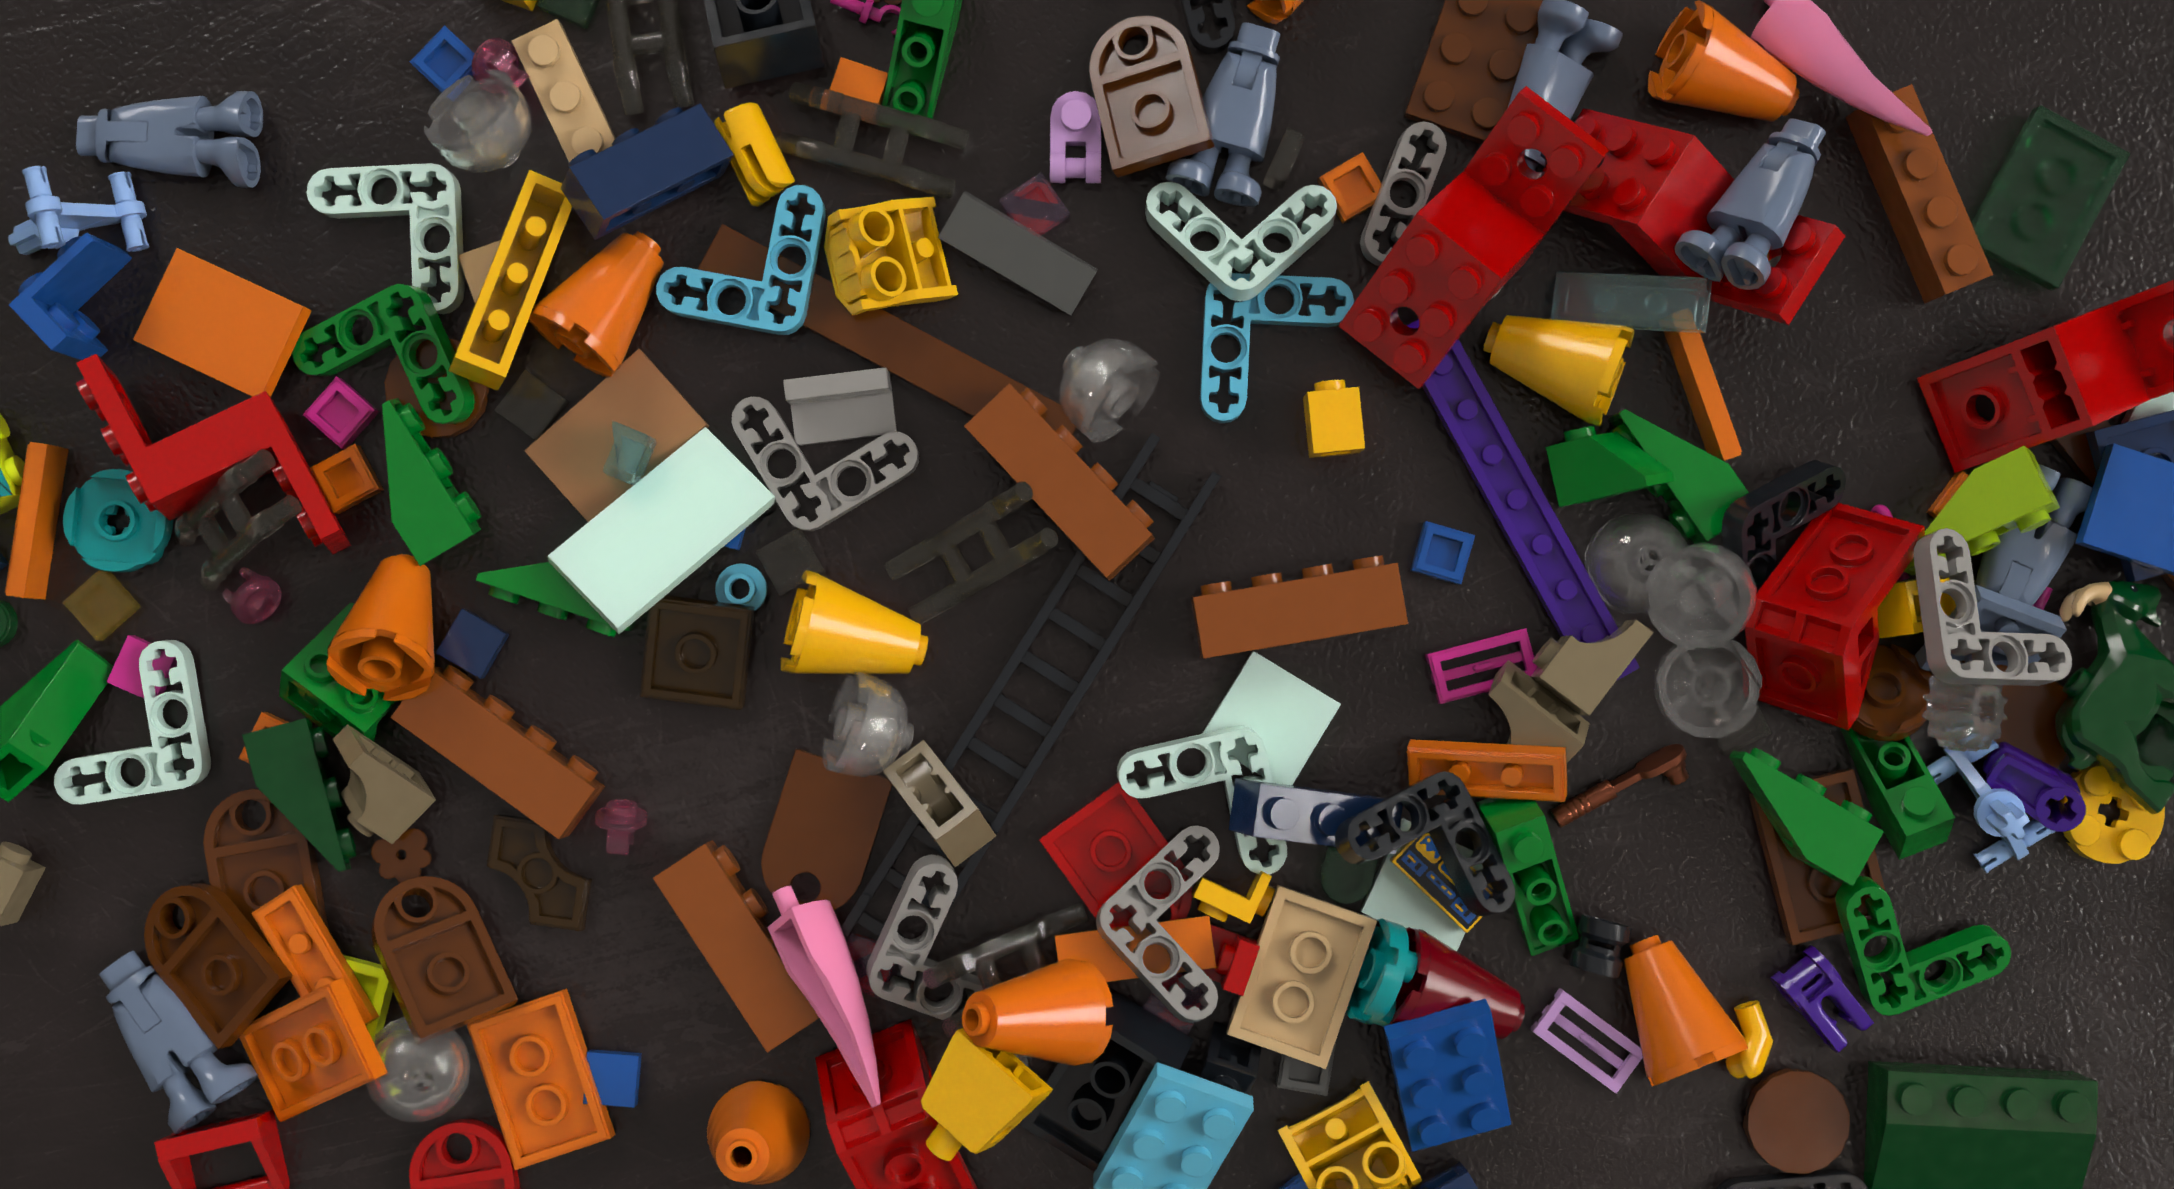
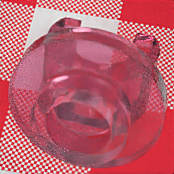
(497, 55)
(254, 598)
(621, 820)

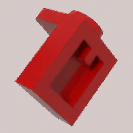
(1233, 958)

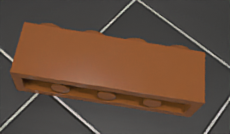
(1920, 201)
(1061, 482)
(1300, 609)
(500, 752)
(735, 941)

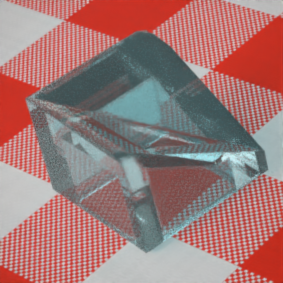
(629, 454)

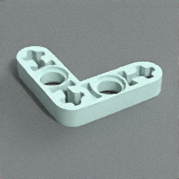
(423, 215)
(1232, 250)
(158, 757)
(1217, 768)

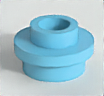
(755, 579)

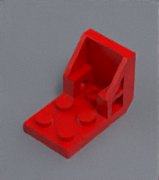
(1820, 613)
(888, 1142)

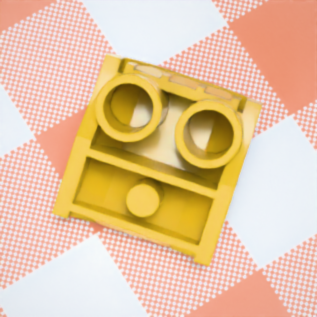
(887, 255)
(1350, 1146)

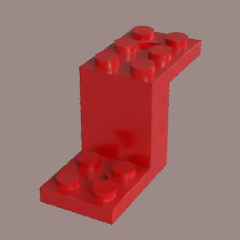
(1666, 184)
(1472, 237)
(2056, 379)
(188, 464)

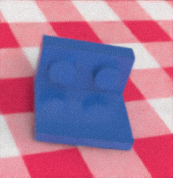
(52, 297)

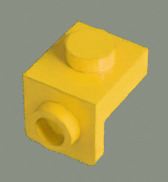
(1220, 901)

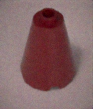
(1450, 980)

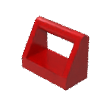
(258, 1128)

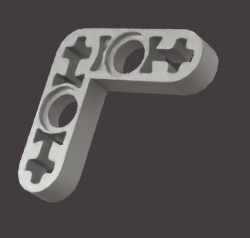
(1404, 154)
(824, 484)
(1963, 634)
(1147, 910)
(913, 953)

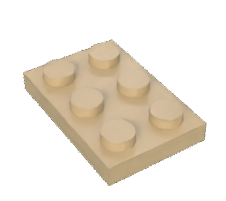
(1302, 976)

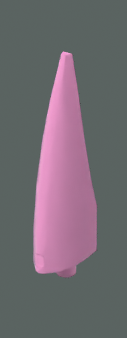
(1813, 48)
(823, 970)

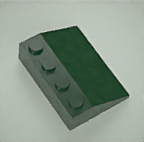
(1977, 1127)

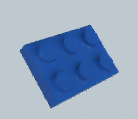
(1448, 1074)

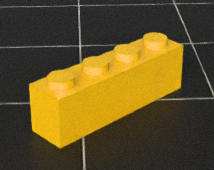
(512, 282)

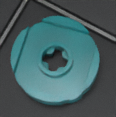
(97, 542)
(1382, 974)

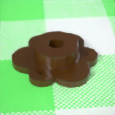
(393, 865)

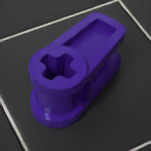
(2034, 785)
(1806, 986)

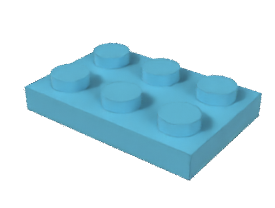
(1174, 1133)

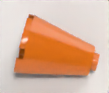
(1720, 69)
(602, 303)
(388, 633)
(1676, 1013)
(1044, 1014)
(758, 1133)

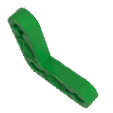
(387, 331)
(1908, 968)

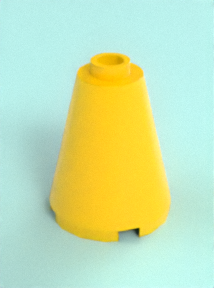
(1562, 360)
(848, 633)

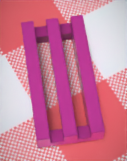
(1440, 677)

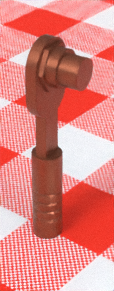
(1666, 761)

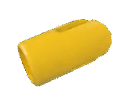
(756, 153)

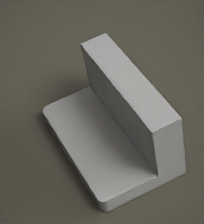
(841, 406)

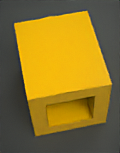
(1333, 419)

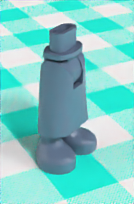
(1555, 60)
(1240, 119)
(178, 136)
(1756, 206)
(2029, 560)
(170, 1044)

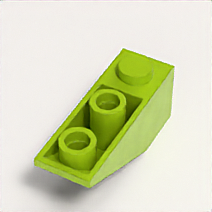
(1996, 500)

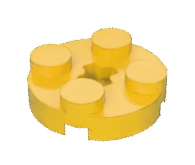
(2127, 837)

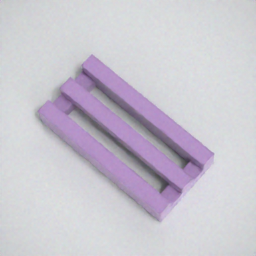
(1552, 1014)

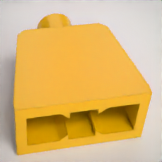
(978, 1097)

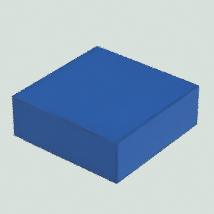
(444, 59)
(1442, 553)
(615, 1076)

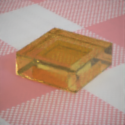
(101, 604)

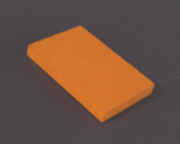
(222, 324)
(312, 1050)
(538, 1079)

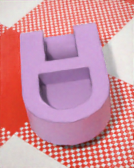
(1075, 123)

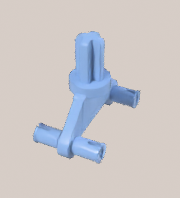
(57, 222)
(1995, 811)

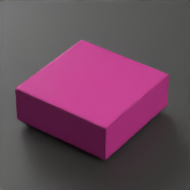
(341, 413)
(126, 668)

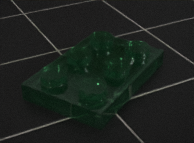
(2047, 197)

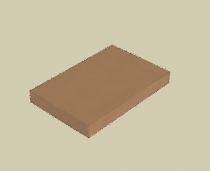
(581, 440)

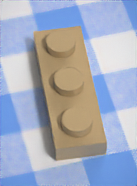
(564, 90)

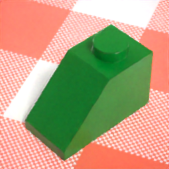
(1601, 467)

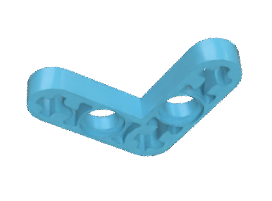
(758, 293)
(1255, 312)

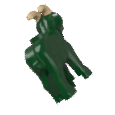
(2119, 690)

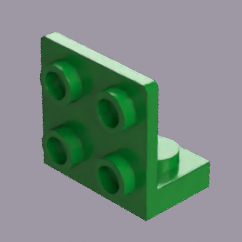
(320, 698)

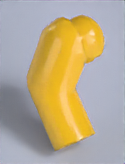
(1758, 1039)

